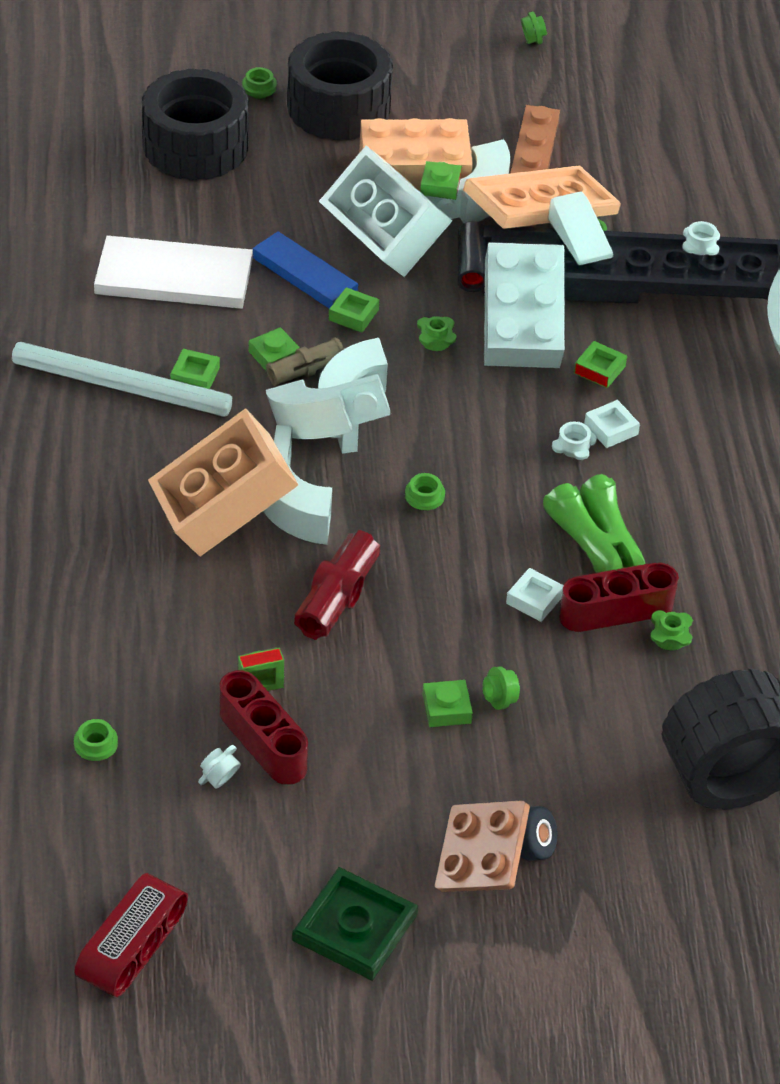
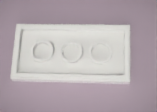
(173, 272)

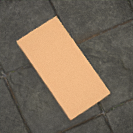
(526, 196)

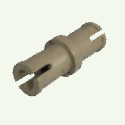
(304, 362)

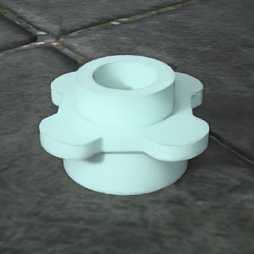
(701, 238)
(574, 440)
(219, 767)

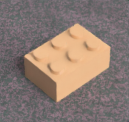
(414, 141)
(222, 482)

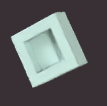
(612, 423)
(534, 594)

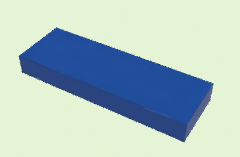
(302, 269)

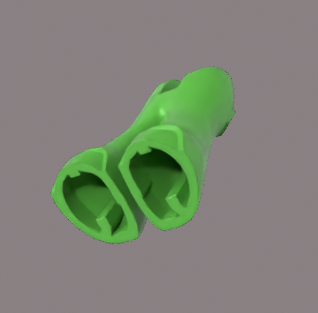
(594, 522)

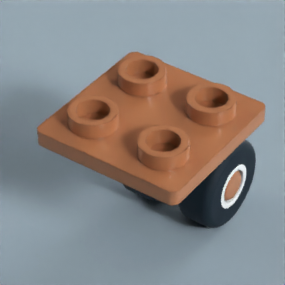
(487, 842)

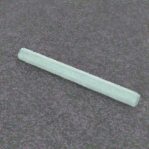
(122, 379)

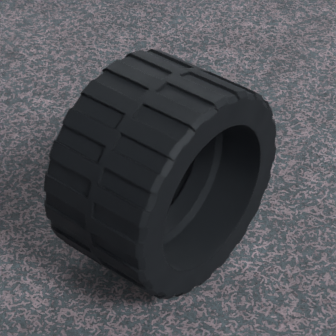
(338, 83)
(195, 124)
(727, 739)

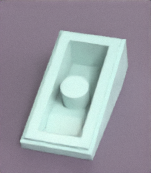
(579, 228)

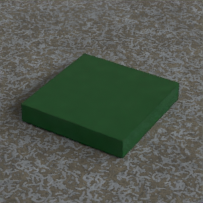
(355, 923)

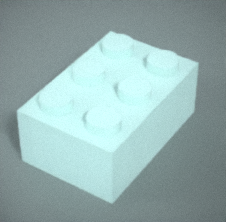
(385, 211)
(524, 305)

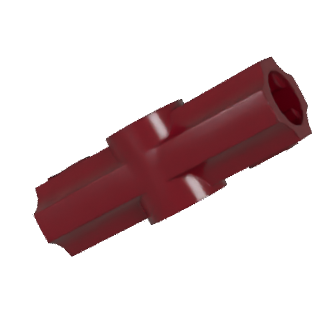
(337, 585)

